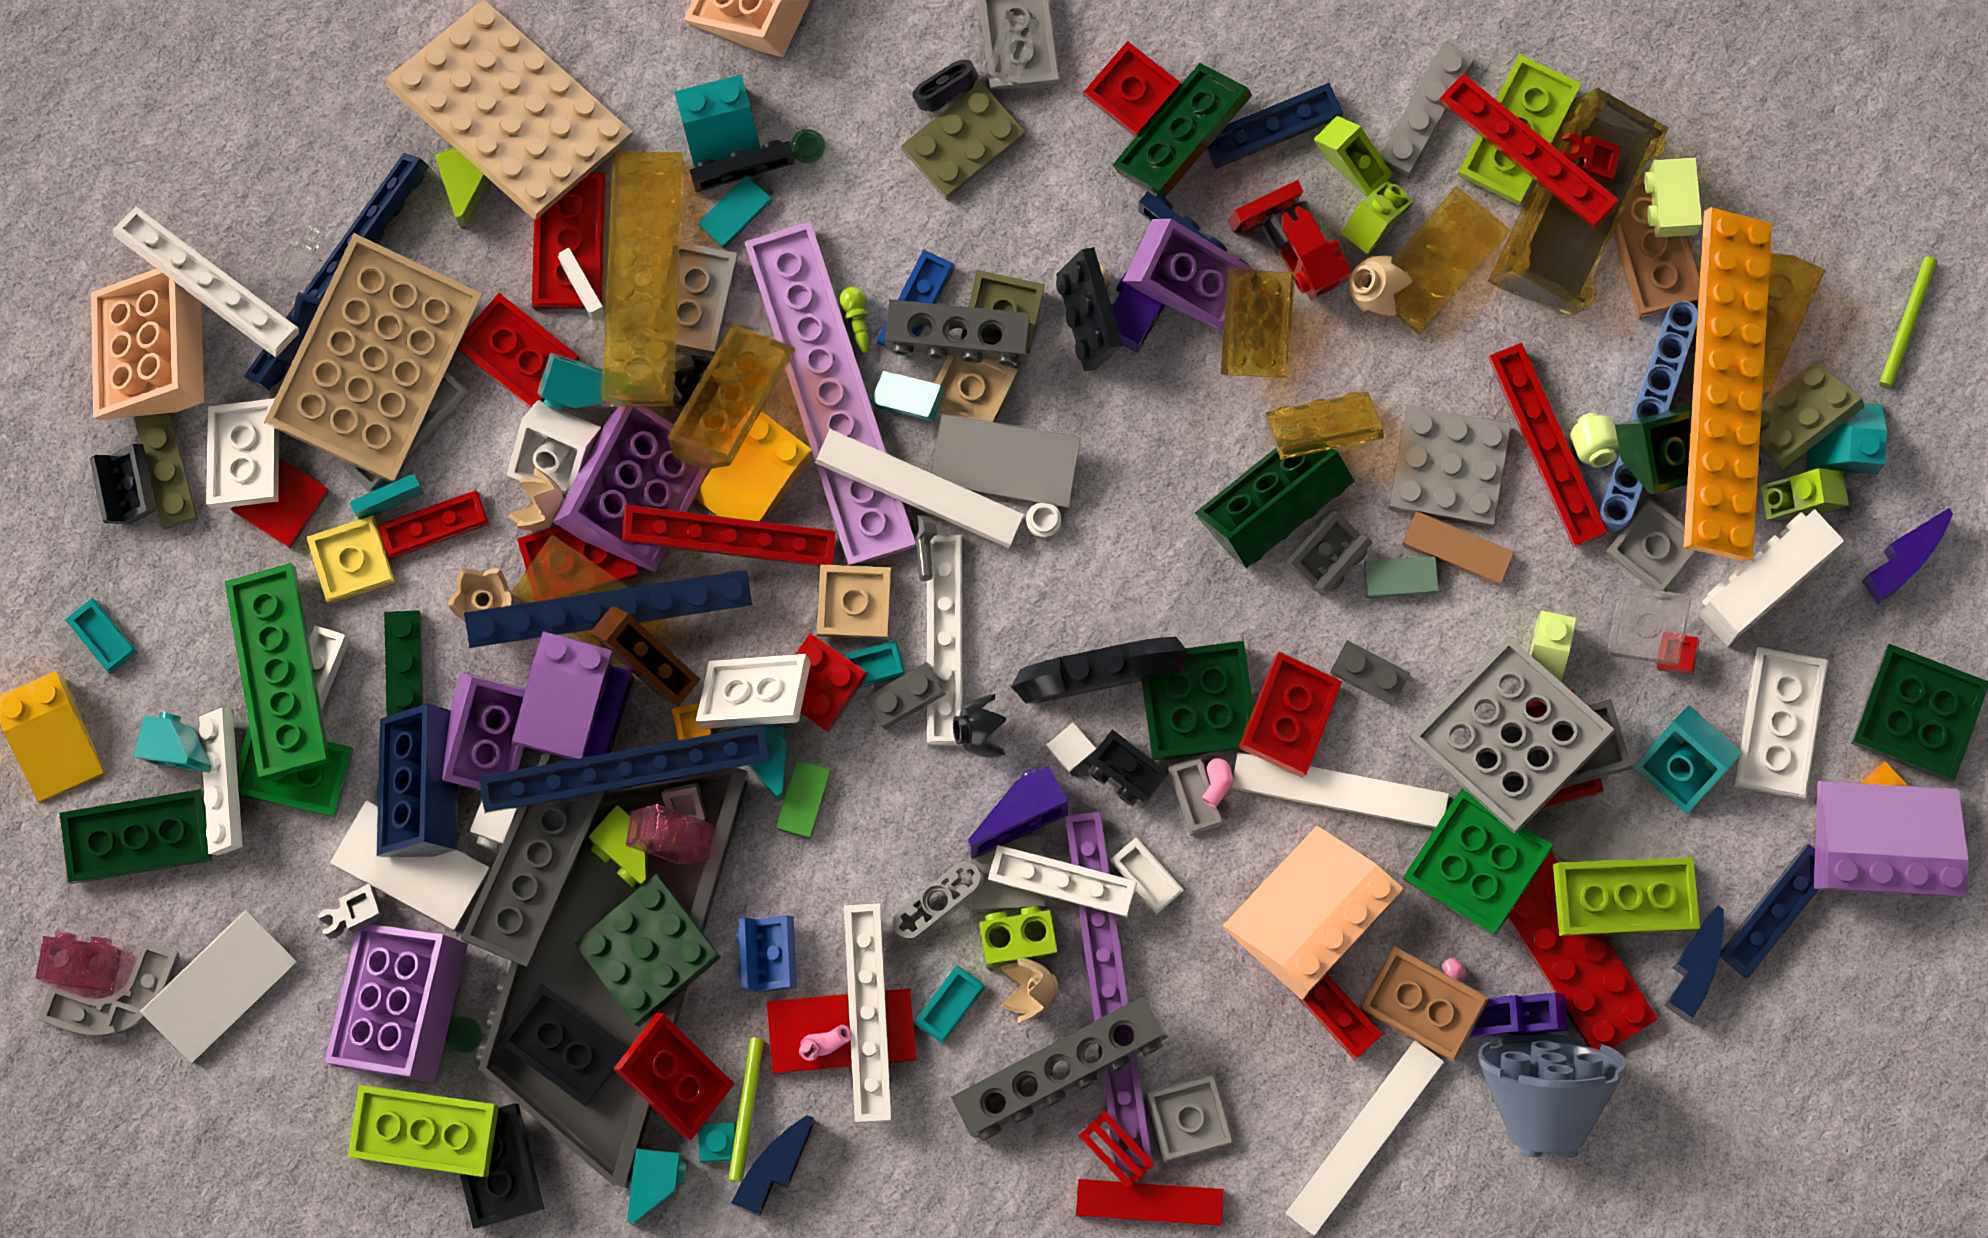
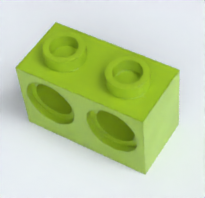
(1019, 944)

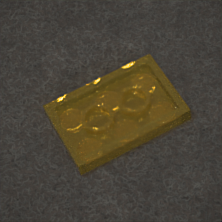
(1257, 323)
(1324, 424)

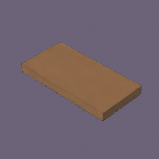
(1655, 267)

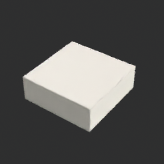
(1071, 747)

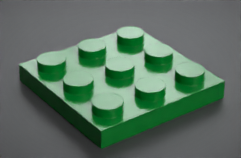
(1477, 864)

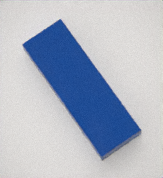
(924, 284)

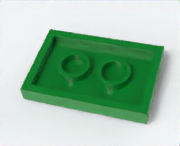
(308, 790)

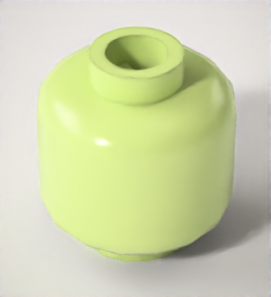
(1595, 440)

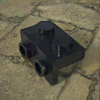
(123, 485)
(1126, 769)

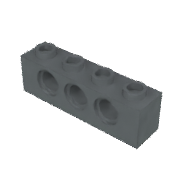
(906, 315)

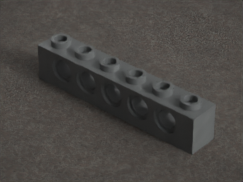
(974, 1101)

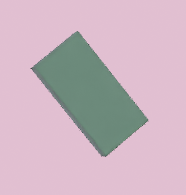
(1401, 577)

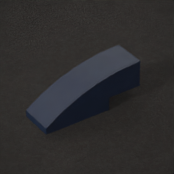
(1698, 966)
(773, 1166)

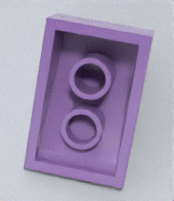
(1183, 271)
(562, 696)
(481, 730)

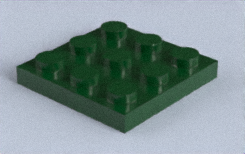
(1201, 706)
(1920, 712)
(647, 950)

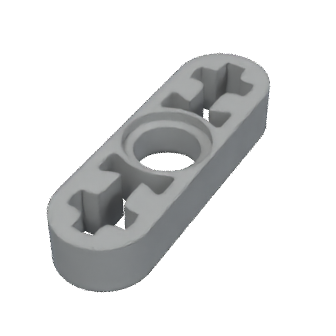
(952, 876)

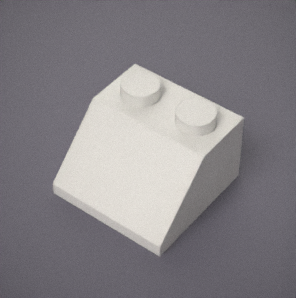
(552, 443)

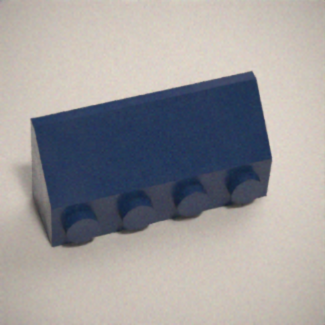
(414, 804)

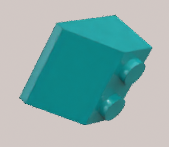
(717, 119)
(1687, 759)

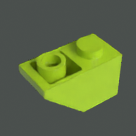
(1376, 216)
(1803, 493)
(610, 843)

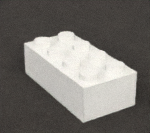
(1774, 574)

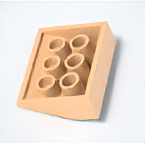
(756, 24)
(146, 348)
(1312, 910)

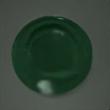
(807, 146)
(463, 1034)

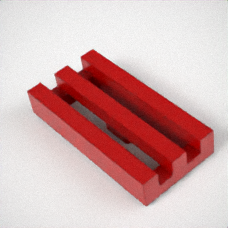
(1095, 1127)

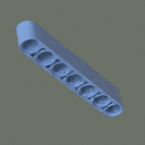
(1652, 400)

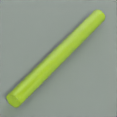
(1908, 322)
(746, 1110)

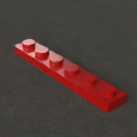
(1529, 151)
(1547, 445)
(728, 536)

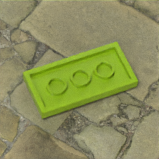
(1538, 99)
(1626, 896)
(423, 1130)

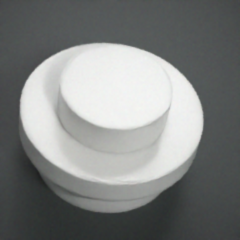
(1043, 520)

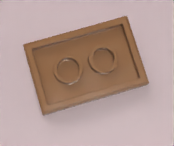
(1424, 1003)

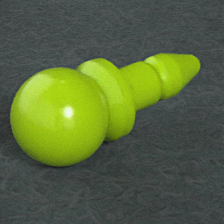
(853, 302)

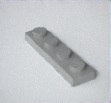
(1424, 110)

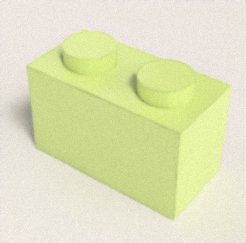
(1674, 197)

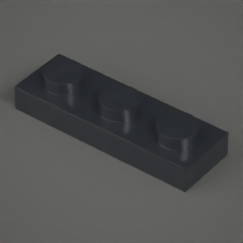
(742, 163)

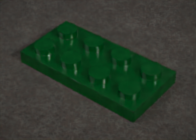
(1182, 130)
(135, 836)

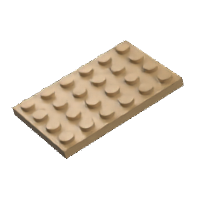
(509, 109)
(372, 358)

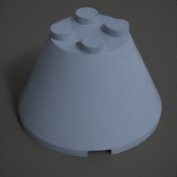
(1550, 1089)

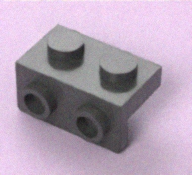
(1329, 553)

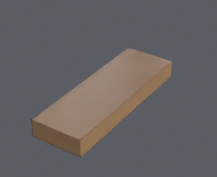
(1458, 548)

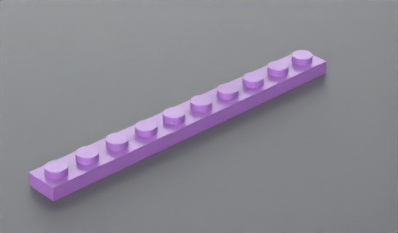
(1108, 986)

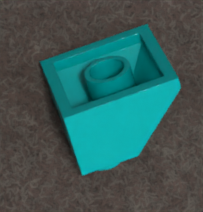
(1854, 445)

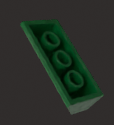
(1658, 448)
(1273, 501)

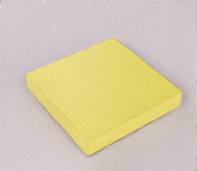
(350, 559)

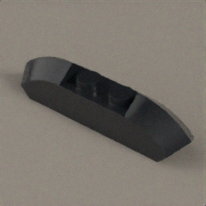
(1100, 669)

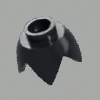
(687, 376)
(975, 726)

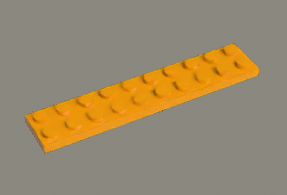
(1728, 385)

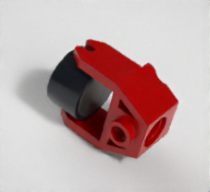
(1305, 251)

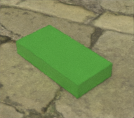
(803, 799)

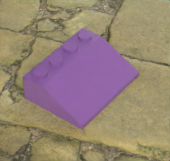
(628, 467)
(1890, 840)
(396, 1003)

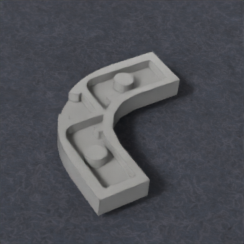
(115, 1012)

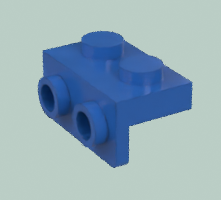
(767, 954)

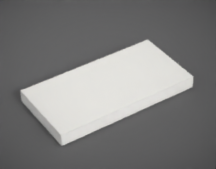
(1781, 723)
(431, 885)
(218, 986)

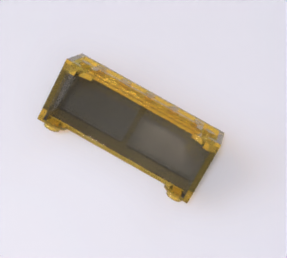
(1552, 248)

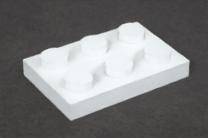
(241, 455)
(753, 691)

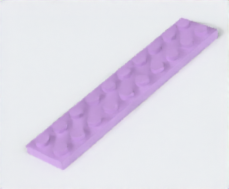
(826, 385)

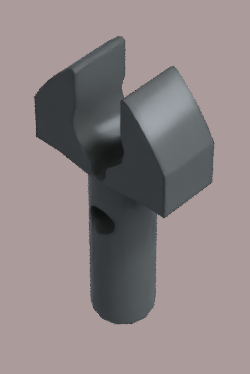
(923, 532)

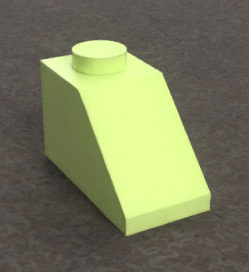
(1552, 641)

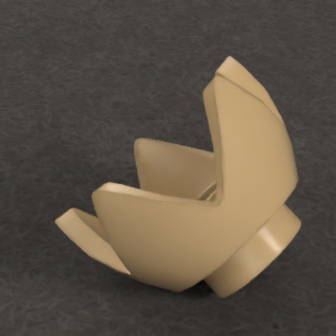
(1386, 281)
(546, 502)
(474, 584)
(1035, 990)

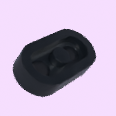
(945, 85)

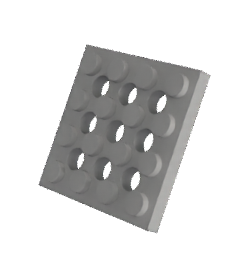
(1540, 783)

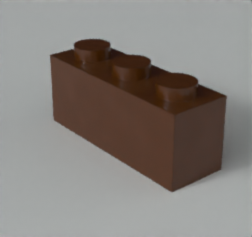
(645, 656)

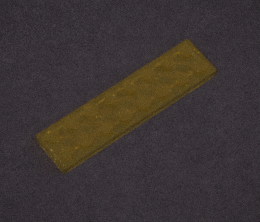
(643, 279)

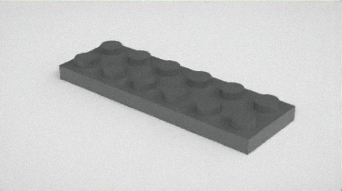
(530, 874)

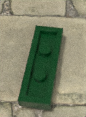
(403, 660)

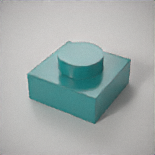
(716, 1142)

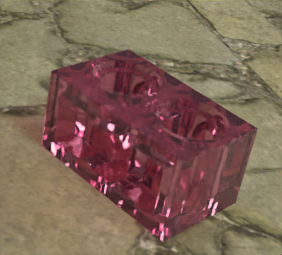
(669, 834)
(77, 971)

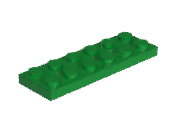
(277, 672)

